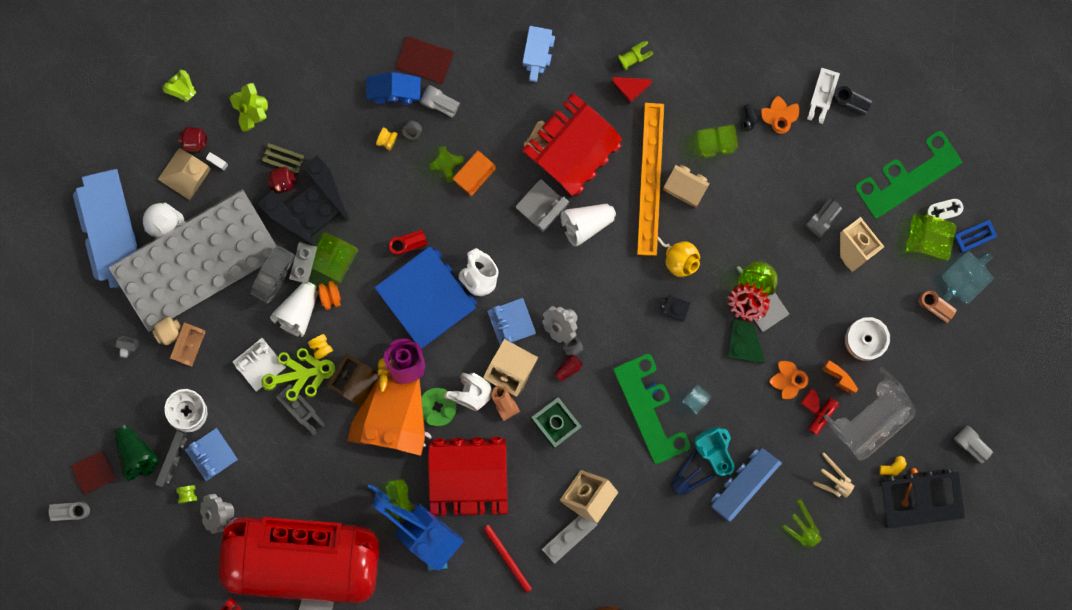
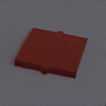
(93, 472)

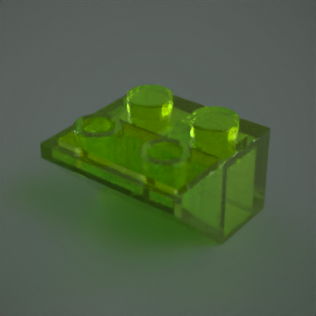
(333, 257)

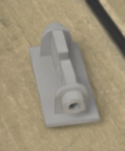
(303, 263)

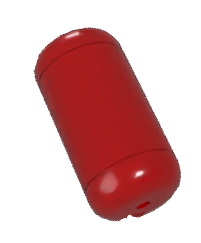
(299, 560)

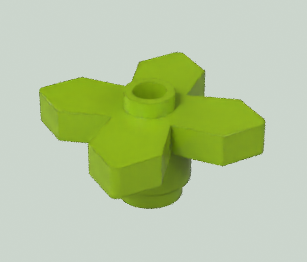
(250, 106)

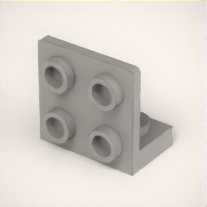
(542, 205)

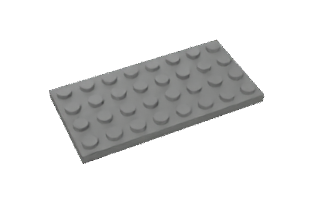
(194, 260)

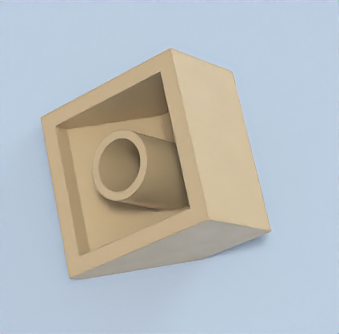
(589, 496)

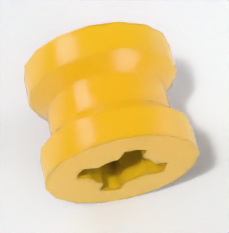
(386, 139)

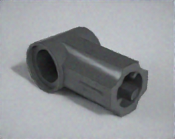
(821, 221)

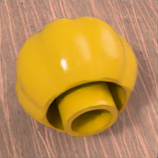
(682, 259)

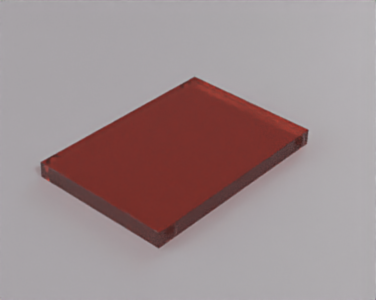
(425, 59)

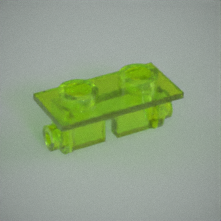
(399, 490)

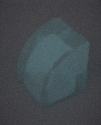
(697, 398)

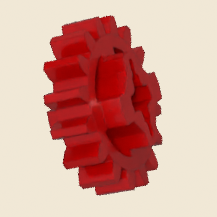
(740, 302)

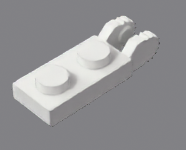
(823, 93)

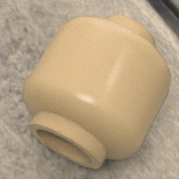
(167, 331)

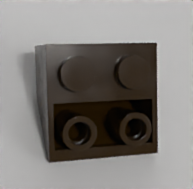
(353, 379)

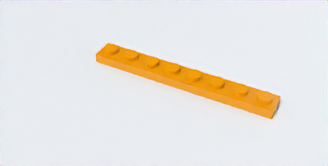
(650, 179)

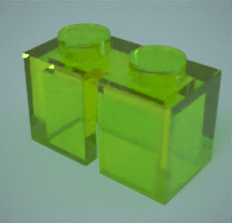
(715, 141)

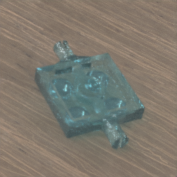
(967, 277)

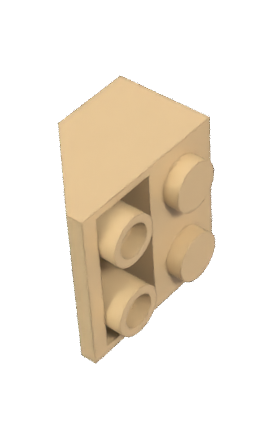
(686, 185)
(510, 367)

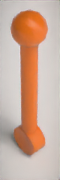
(905, 502)

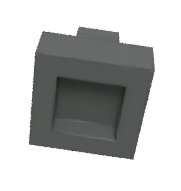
(127, 345)

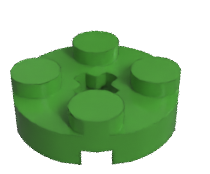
(447, 411)

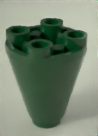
(133, 454)

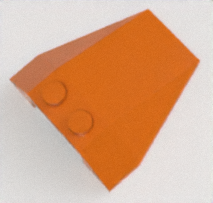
(391, 418)

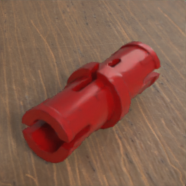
(816, 427)

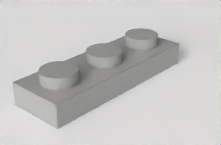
(568, 538)

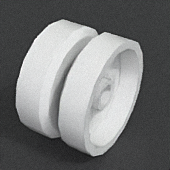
(856, 342)

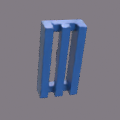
(961, 242)

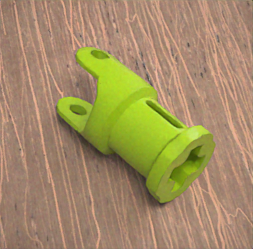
(634, 56)

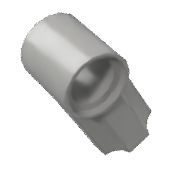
(437, 100)
(970, 441)
(67, 511)

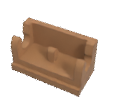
(188, 344)

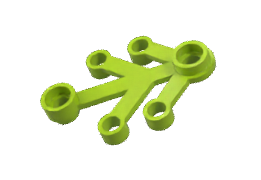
(301, 374)

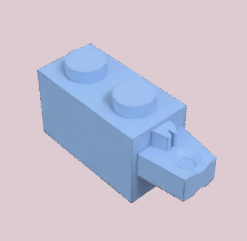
(536, 51)

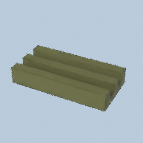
(268, 153)

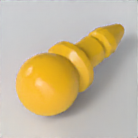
(383, 372)

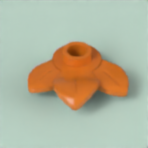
(780, 112)
(786, 379)

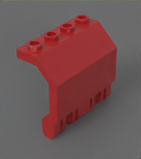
(575, 147)
(468, 474)

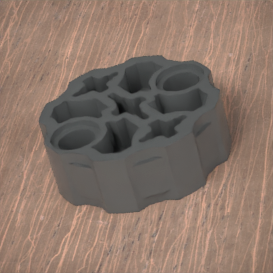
(272, 274)

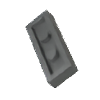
(172, 459)

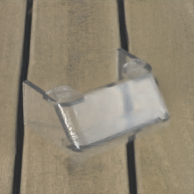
(876, 422)

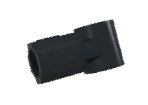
(854, 100)

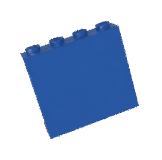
(426, 297)

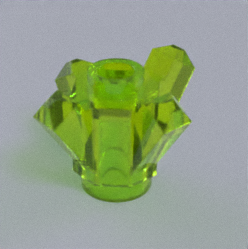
(446, 163)

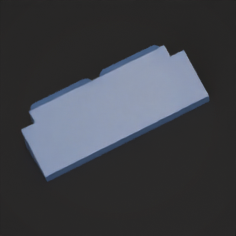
(106, 221)

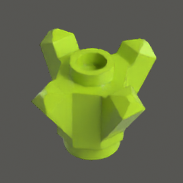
(180, 86)

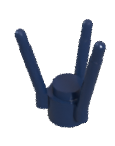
(681, 484)

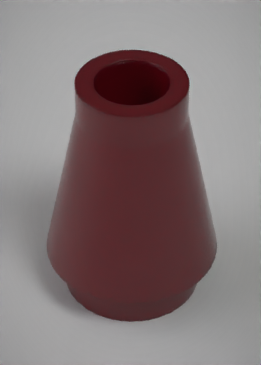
(568, 368)

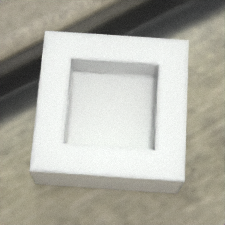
(216, 161)

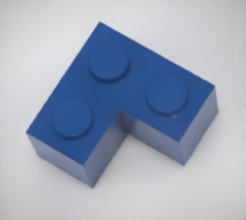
(393, 88)

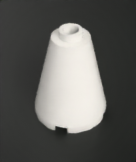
(586, 221)
(296, 310)

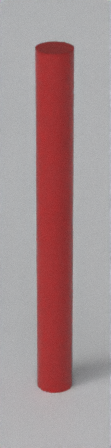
(507, 558)

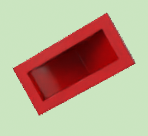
(631, 87)

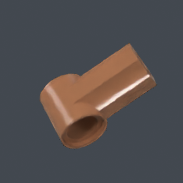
(938, 307)
(505, 403)

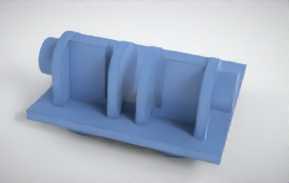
(511, 321)
(211, 454)

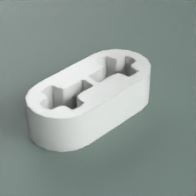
(946, 204)

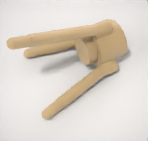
(842, 486)

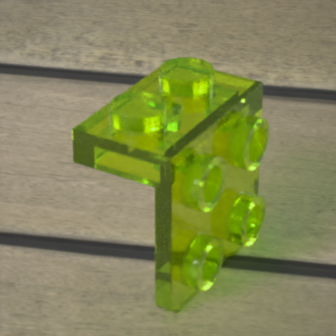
(931, 236)

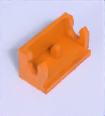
(474, 173)

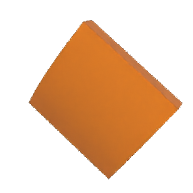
(844, 381)

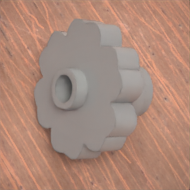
(560, 323)
(215, 513)

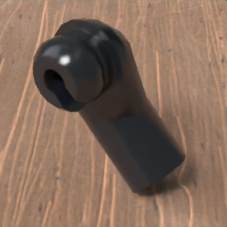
(751, 118)

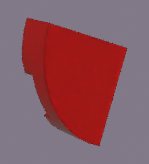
(811, 401)

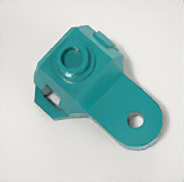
(714, 447)

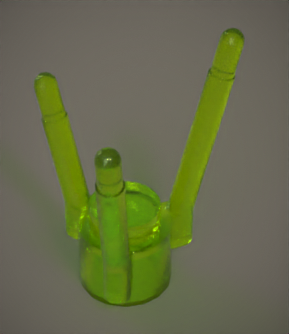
(810, 536)

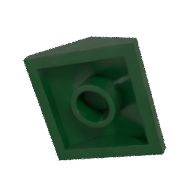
(555, 422)

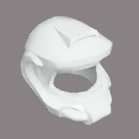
(161, 219)
(479, 281)
(474, 394)

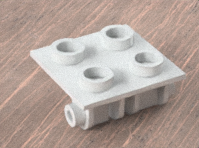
(258, 362)

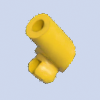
(895, 468)

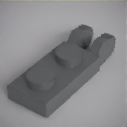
(300, 409)

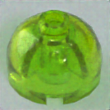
(761, 274)

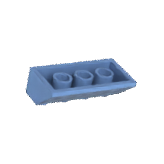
(745, 484)

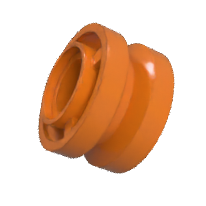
(329, 295)

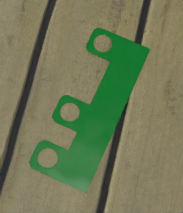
(910, 183)
(643, 407)

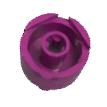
(406, 360)

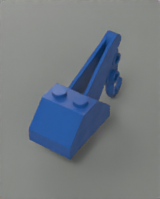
(421, 531)

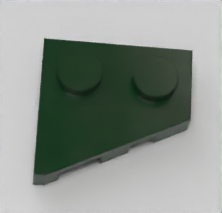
(745, 343)

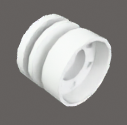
(178, 402)

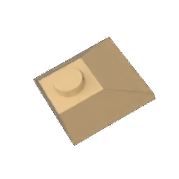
(184, 173)
(858, 244)

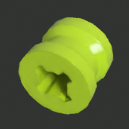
(186, 494)

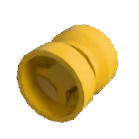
(320, 346)

